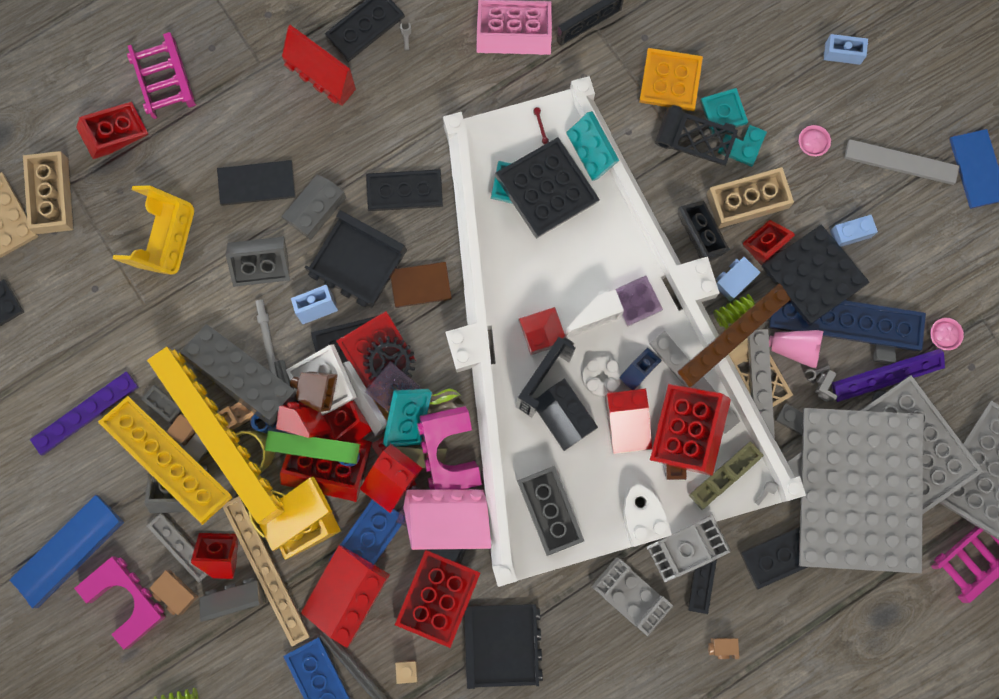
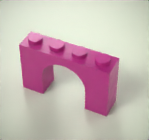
(436, 428)
(145, 613)

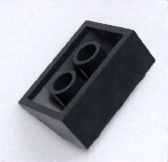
(702, 230)
(565, 415)

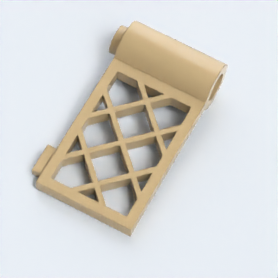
(740, 355)

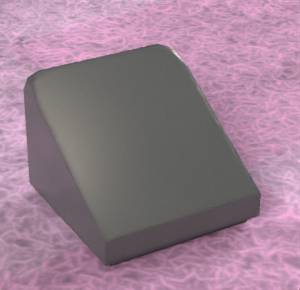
(884, 354)

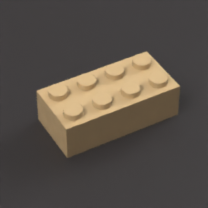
(48, 192)
(750, 197)

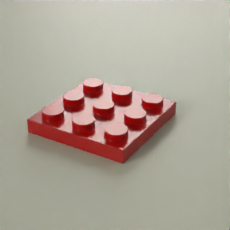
(356, 343)

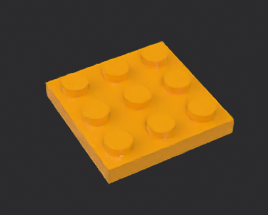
(671, 79)

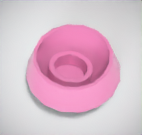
(814, 140)
(947, 334)

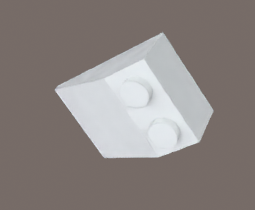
(600, 311)

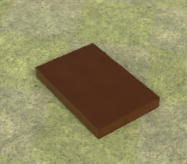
(420, 285)

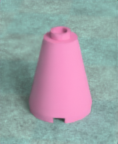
(798, 346)

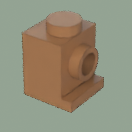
(724, 647)

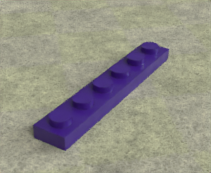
(888, 375)
(84, 413)

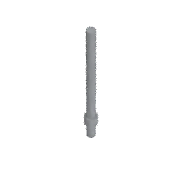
(263, 320)

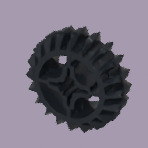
(378, 349)

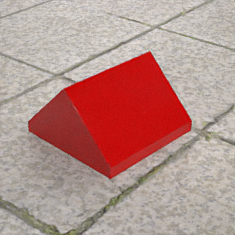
(767, 241)

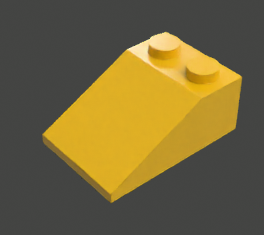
(312, 536)

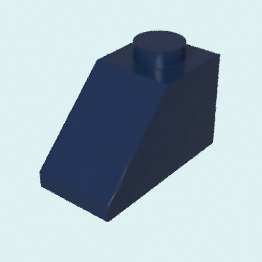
(640, 369)

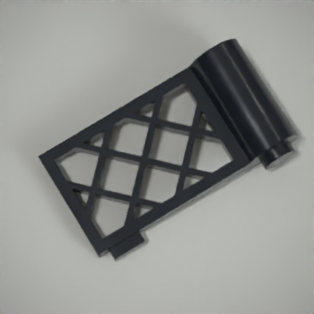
(673, 125)

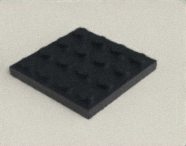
(547, 187)
(815, 274)

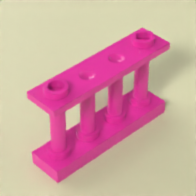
(179, 78)
(983, 578)

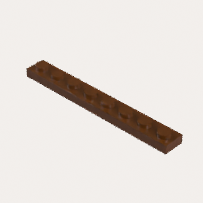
(733, 335)

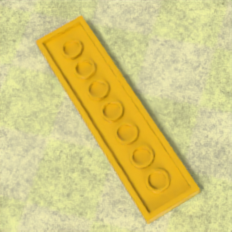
(165, 460)

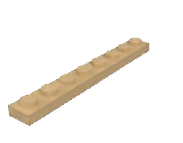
(266, 571)

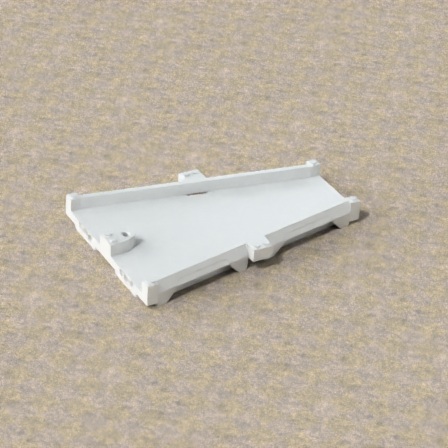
(566, 268)

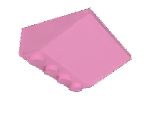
(514, 27)
(447, 519)

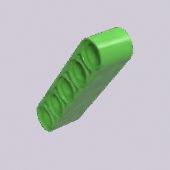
(312, 447)

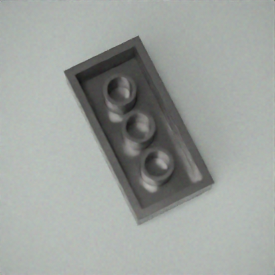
(550, 511)

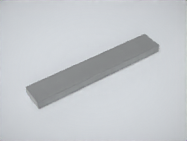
(901, 162)

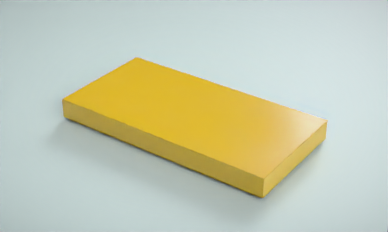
(301, 509)

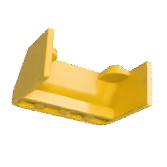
(168, 232)

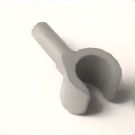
(406, 32)
(817, 372)
(769, 487)

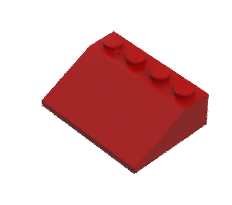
(317, 67)
(690, 429)
(330, 475)
(344, 595)
(437, 598)

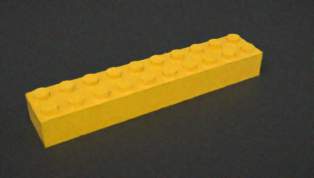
(215, 435)

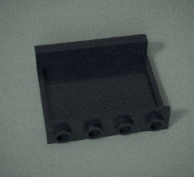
(357, 260)
(562, 348)
(502, 646)

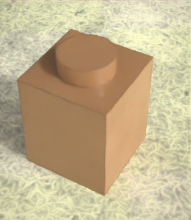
(181, 430)

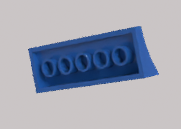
(66, 551)

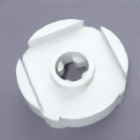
(593, 383)

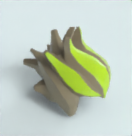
(444, 400)

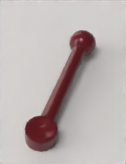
(537, 111)

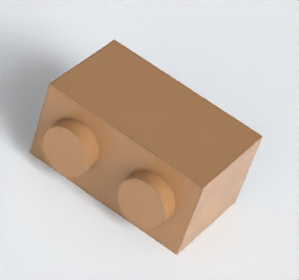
(173, 593)

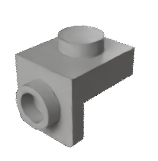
(824, 382)

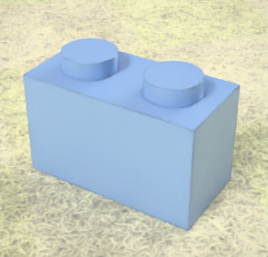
(845, 49)
(854, 230)
(736, 279)
(314, 304)

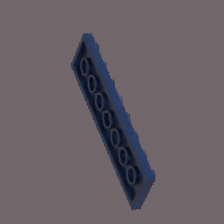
(859, 323)

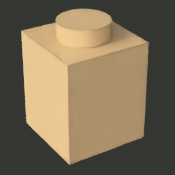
(406, 671)

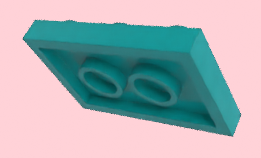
(592, 146)
(404, 416)

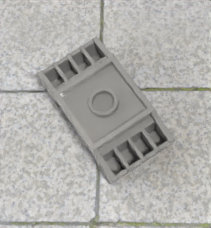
(689, 548)
(632, 596)

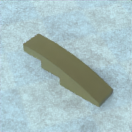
(726, 475)

